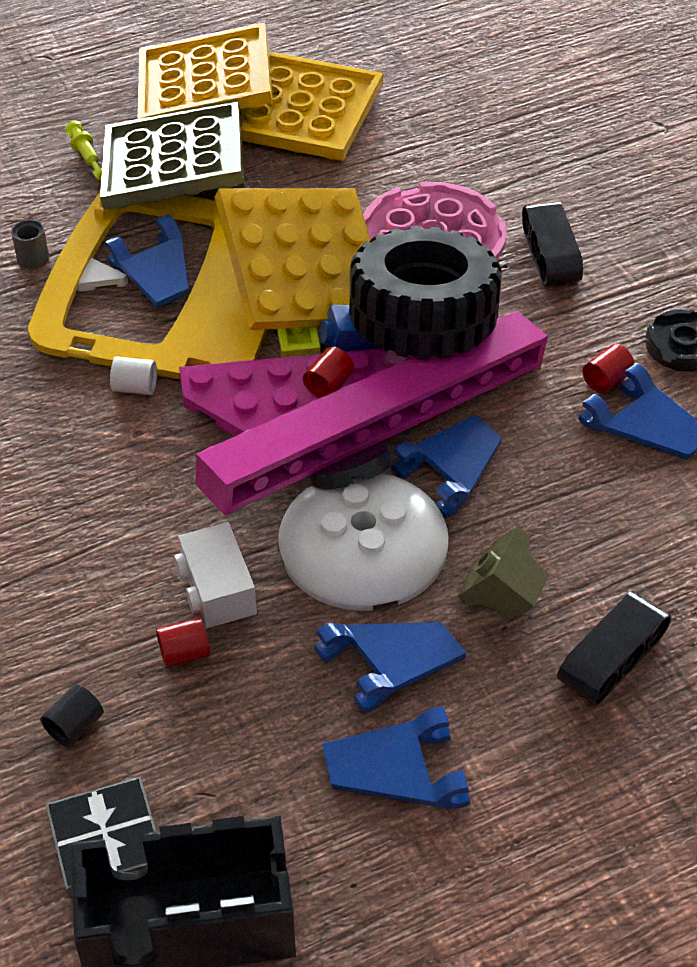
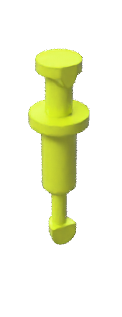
(82, 143)

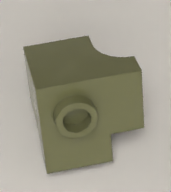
(505, 577)

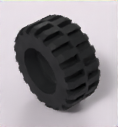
(424, 292)

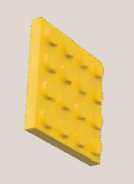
(206, 72)
(313, 107)
(291, 251)

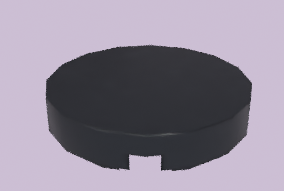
(674, 339)
(367, 463)

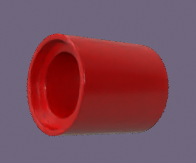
(607, 368)
(328, 372)
(183, 641)

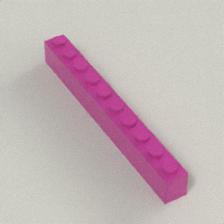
(362, 415)

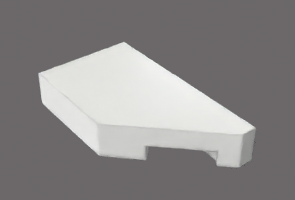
(99, 275)

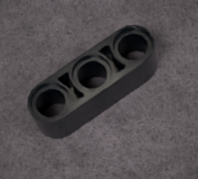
(552, 243)
(614, 647)

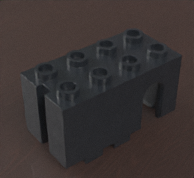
(200, 902)

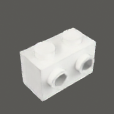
(216, 575)

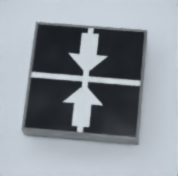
(109, 813)

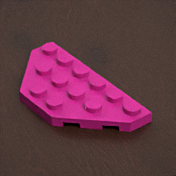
(257, 391)

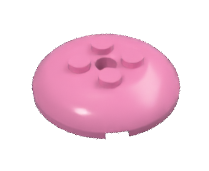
(438, 206)

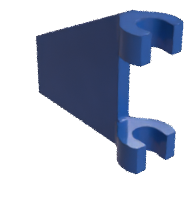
(158, 270)
(648, 420)
(457, 455)
(395, 653)
(392, 763)

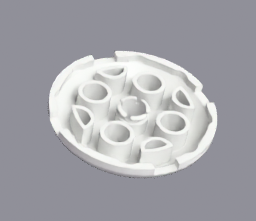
(364, 542)

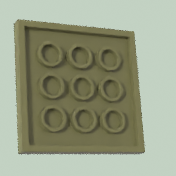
(172, 155)

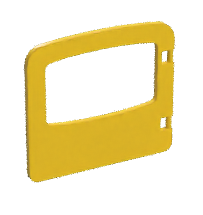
(209, 327)

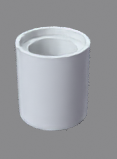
(133, 375)

